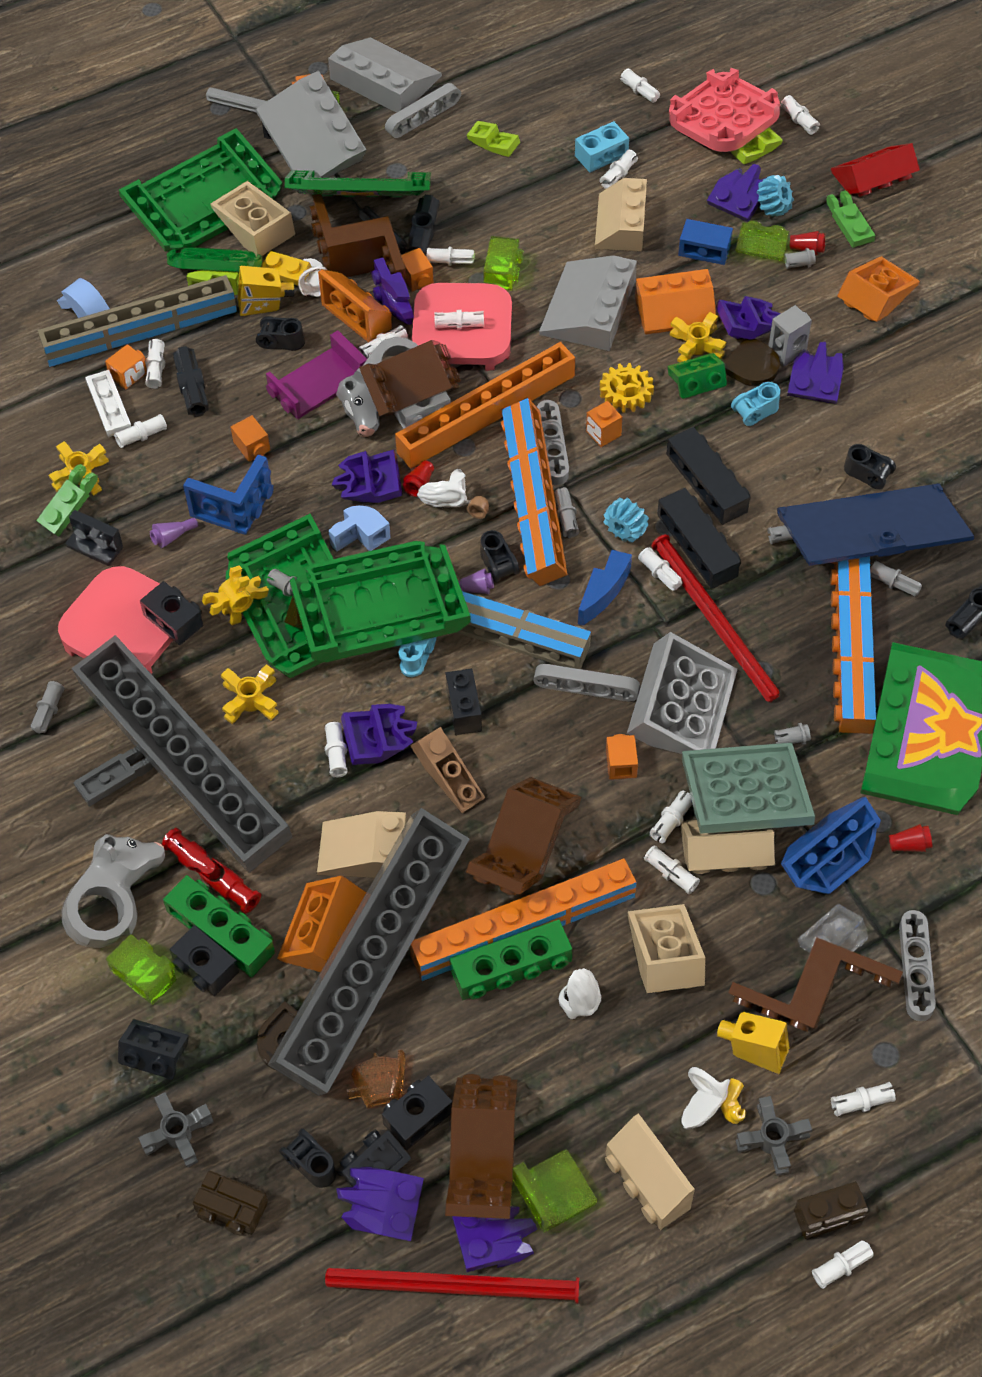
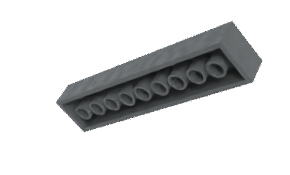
(182, 754)
(368, 953)

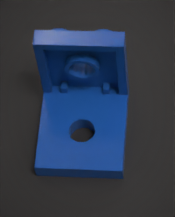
(230, 509)

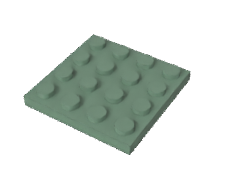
(747, 788)

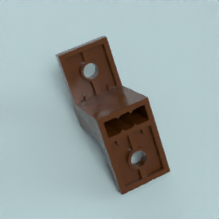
(354, 246)
(410, 377)
(523, 836)
(816, 984)
(482, 1147)

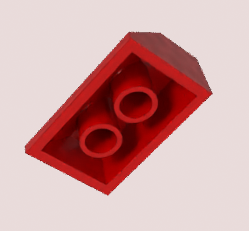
(877, 169)

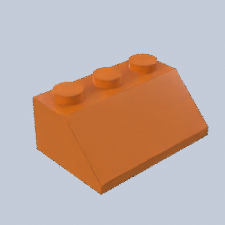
(674, 295)
(353, 305)
(320, 921)

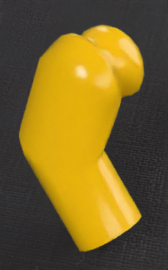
(730, 1107)

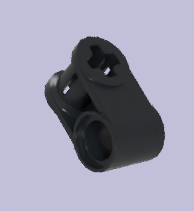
(282, 333)
(867, 466)
(498, 560)
(305, 1155)

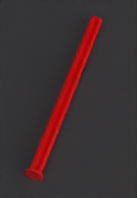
(716, 618)
(453, 1284)

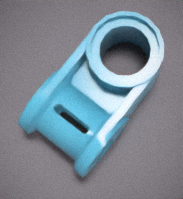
(757, 403)
(415, 656)

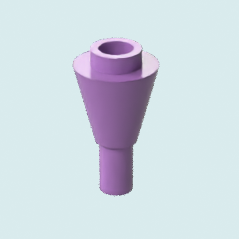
(165, 533)
(478, 582)

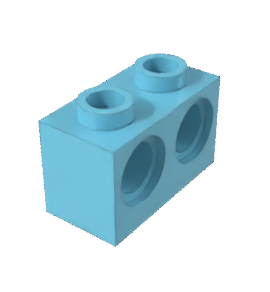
(601, 146)

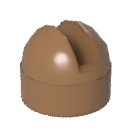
(478, 507)

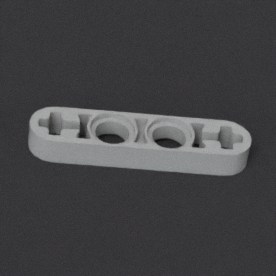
(402, 121)
(556, 441)
(586, 682)
(921, 965)

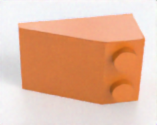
(876, 288)

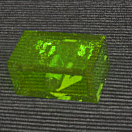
(502, 262)
(141, 968)

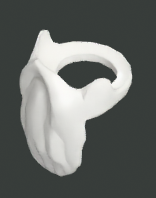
(311, 283)
(445, 493)
(582, 994)
(705, 1100)

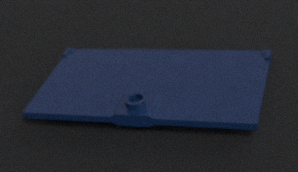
(874, 524)

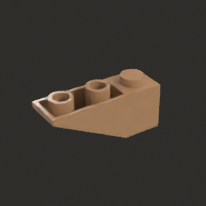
(447, 769)

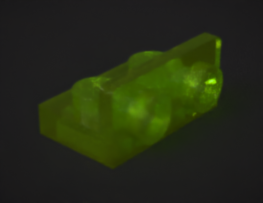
(762, 240)

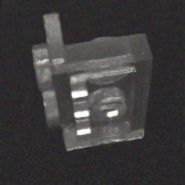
(837, 927)

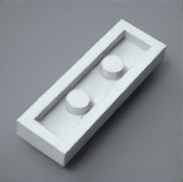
(108, 402)

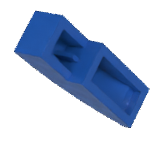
(604, 586)

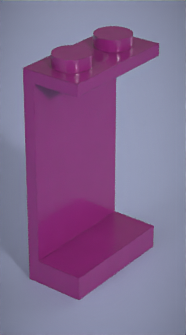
(317, 379)

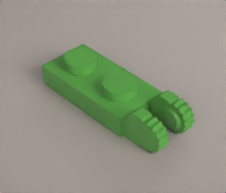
(850, 220)
(67, 499)

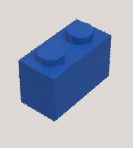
(705, 241)

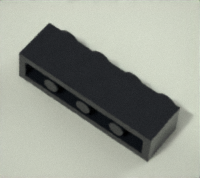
(708, 475)
(699, 538)

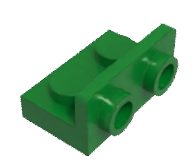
(698, 375)

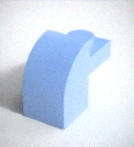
(82, 298)
(361, 524)

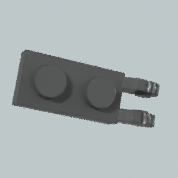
(111, 776)

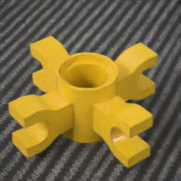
(697, 337)
(72, 459)
(235, 595)
(249, 702)

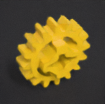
(626, 387)

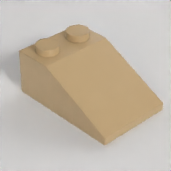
(254, 218)
(358, 843)
(667, 948)

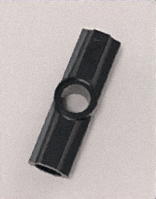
(423, 224)
(190, 381)
(967, 616)

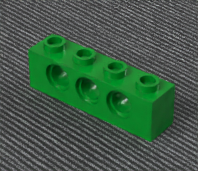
(189, 894)
(520, 947)

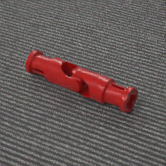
(196, 859)

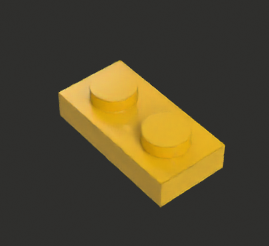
(288, 267)

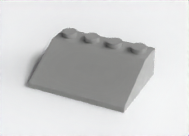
(381, 73)
(311, 128)
(590, 301)
(682, 697)

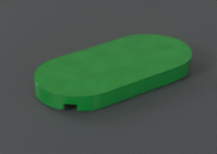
(213, 259)

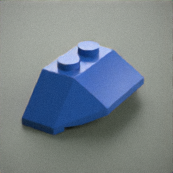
(833, 848)

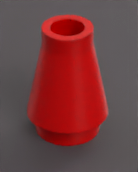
(811, 240)
(418, 478)
(912, 839)

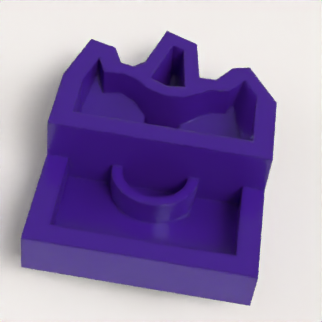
(737, 193)
(391, 291)
(746, 319)
(816, 375)
(369, 477)
(377, 733)
(382, 1202)
(493, 1240)

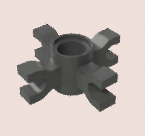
(796, 1131)
(154, 1140)

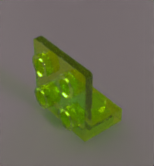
(554, 1190)

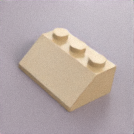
(621, 215)
(726, 849)
(649, 1173)

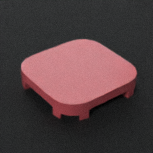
(724, 111)
(471, 345)
(113, 608)

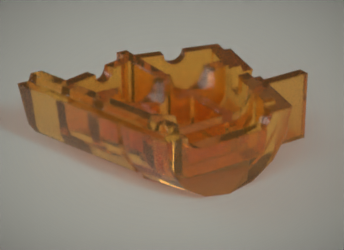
(379, 1079)

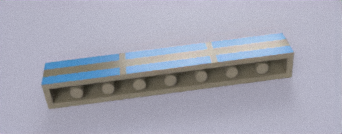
(137, 320)
(526, 632)

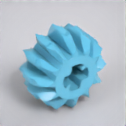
(775, 195)
(626, 519)

